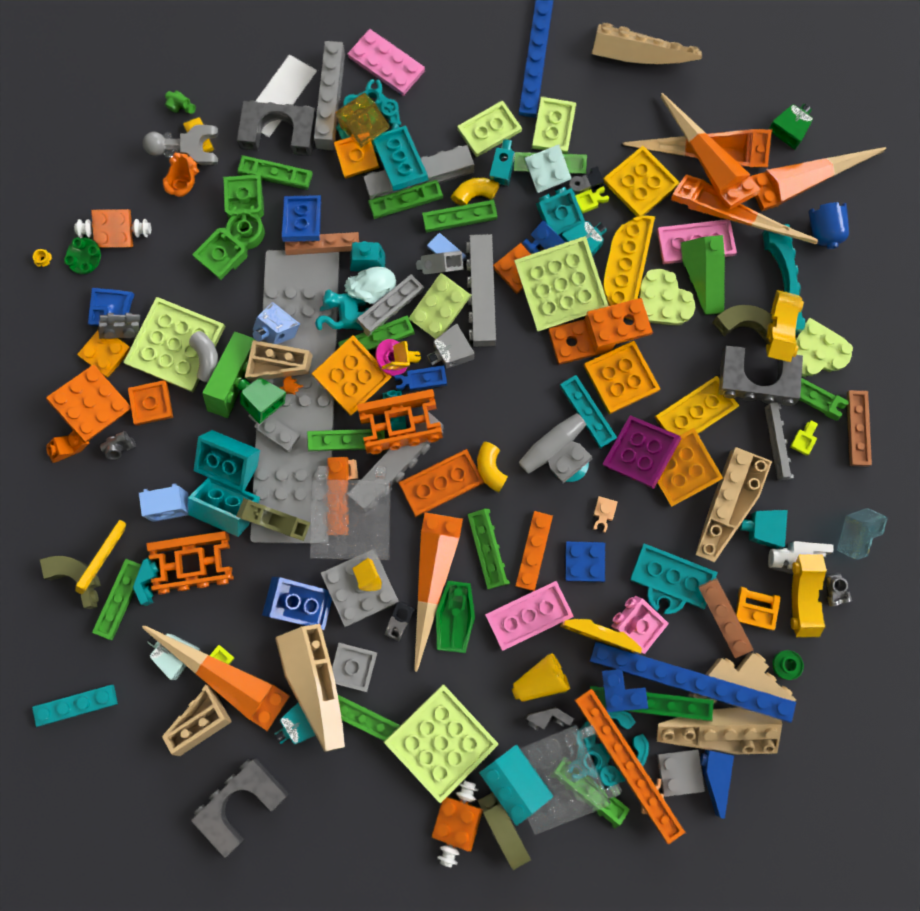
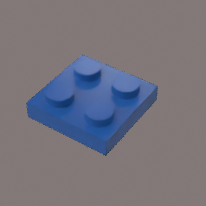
(585, 561)

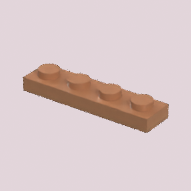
(328, 243)
(859, 428)
(726, 618)

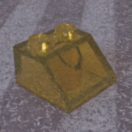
(362, 120)

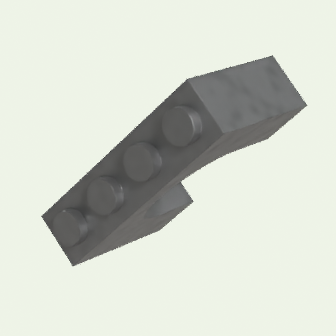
(257, 115)
(736, 384)
(212, 818)

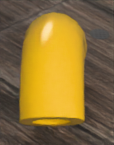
(473, 188)
(487, 466)

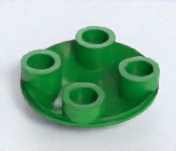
(83, 255)

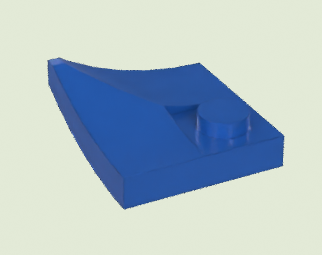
(108, 301)

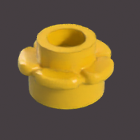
(38, 254)

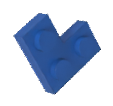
(617, 697)

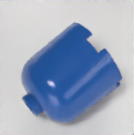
(830, 224)

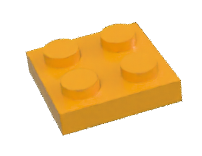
(355, 159)
(104, 353)

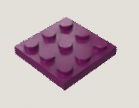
(641, 451)

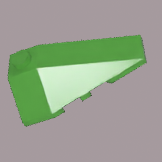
(706, 267)

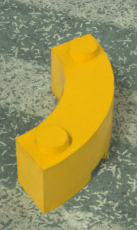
(782, 330)
(807, 581)

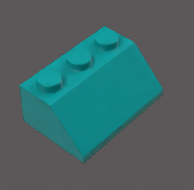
(226, 459)
(219, 506)
(516, 785)

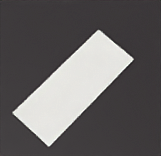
(286, 87)

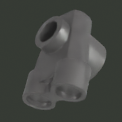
(114, 445)
(837, 593)

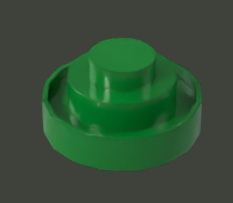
(788, 665)

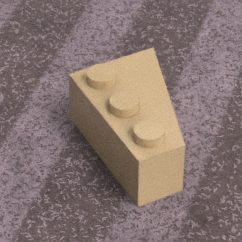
(276, 361)
(197, 723)

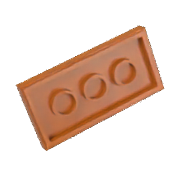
(441, 483)

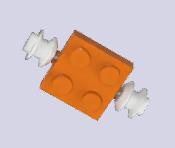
(112, 228)
(457, 823)

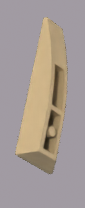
(639, 48)
(733, 499)
(313, 682)
(730, 731)

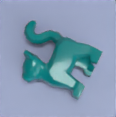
(347, 310)

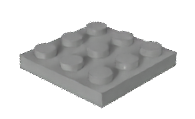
(355, 603)

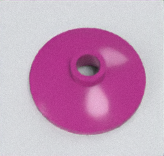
(385, 350)

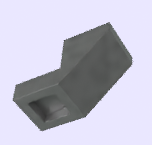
(541, 718)

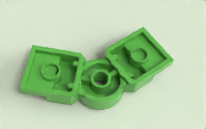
(244, 208)

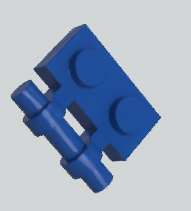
(543, 236)

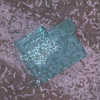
(859, 532)

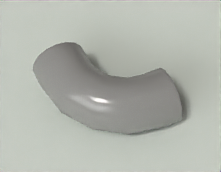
(207, 355)

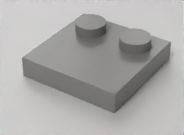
(353, 666)
(680, 772)

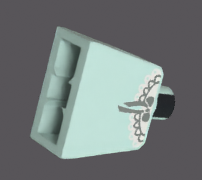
(166, 660)

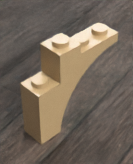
(747, 674)

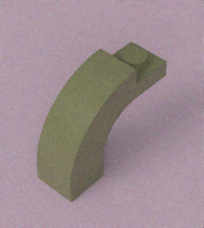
(744, 316)
(273, 519)
(63, 566)
(504, 831)

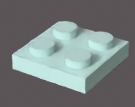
(548, 168)

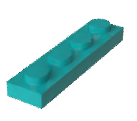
(588, 411)
(75, 705)

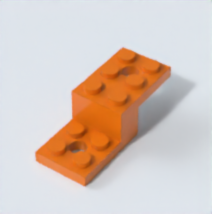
(600, 331)

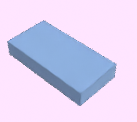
(441, 245)

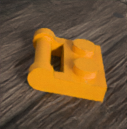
(757, 615)

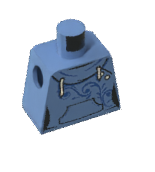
(274, 325)

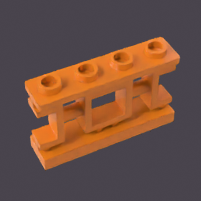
(397, 407)
(188, 547)

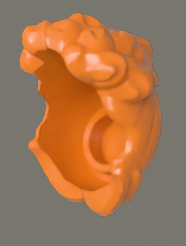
(180, 175)

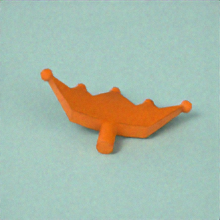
(289, 385)

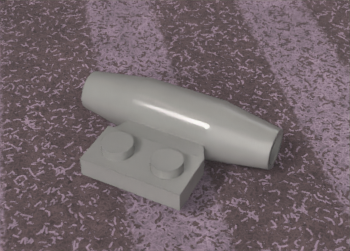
(559, 450)

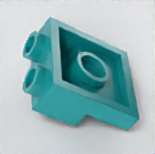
(561, 210)

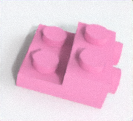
(639, 622)

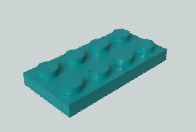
(400, 158)

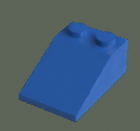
(297, 602)

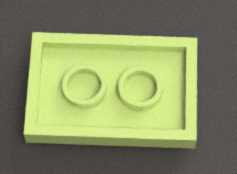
(554, 124)
(489, 128)
(440, 306)

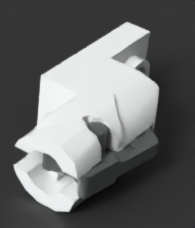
(783, 558)

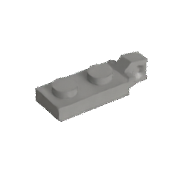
(277, 432)

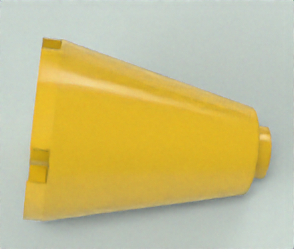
(541, 680)

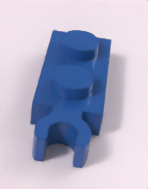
(423, 378)

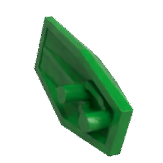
(455, 617)

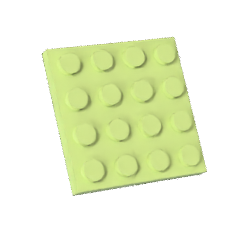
(561, 283)
(164, 345)
(441, 743)

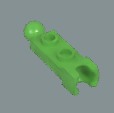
(822, 400)

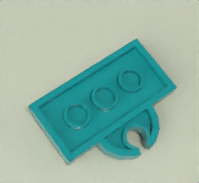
(670, 578)

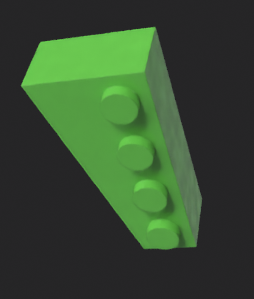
(231, 369)

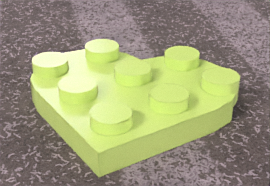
(664, 299)
(822, 349)

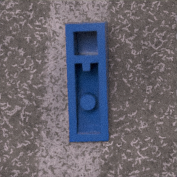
(717, 775)

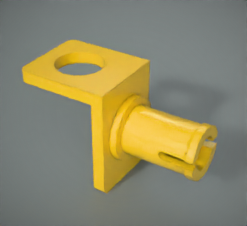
(402, 357)

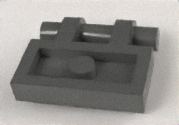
(118, 326)

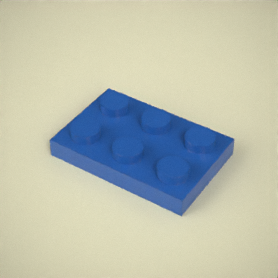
(301, 218)

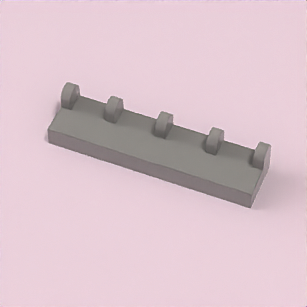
(390, 304)
(778, 442)

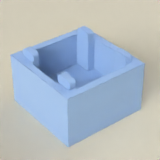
(164, 503)

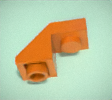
(65, 446)

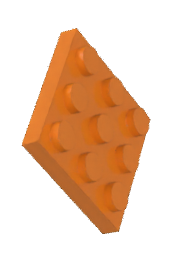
(88, 403)

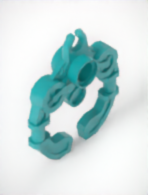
(388, 107)
(609, 774)

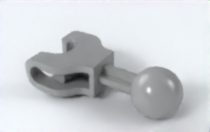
(189, 143)

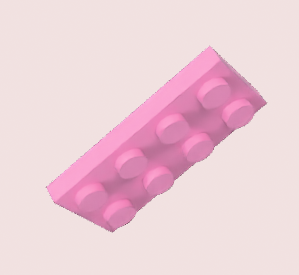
(386, 62)
(672, 236)
(529, 615)

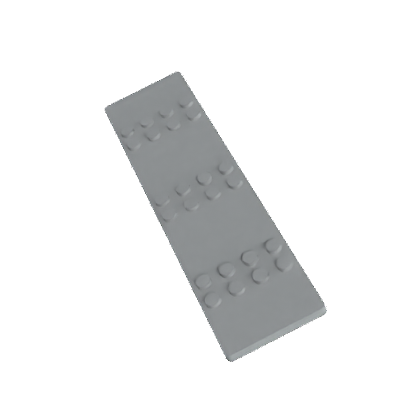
(282, 476)

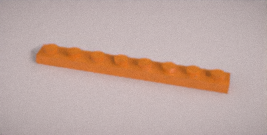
(630, 767)

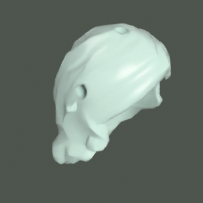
(370, 284)

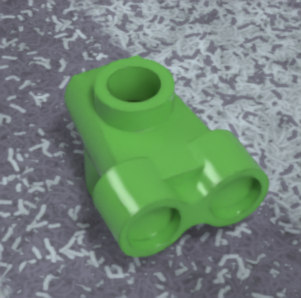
(178, 100)

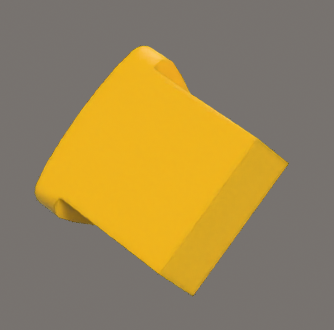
(367, 576)

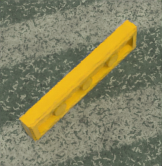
(100, 557)

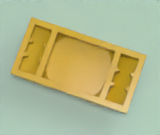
(602, 634)

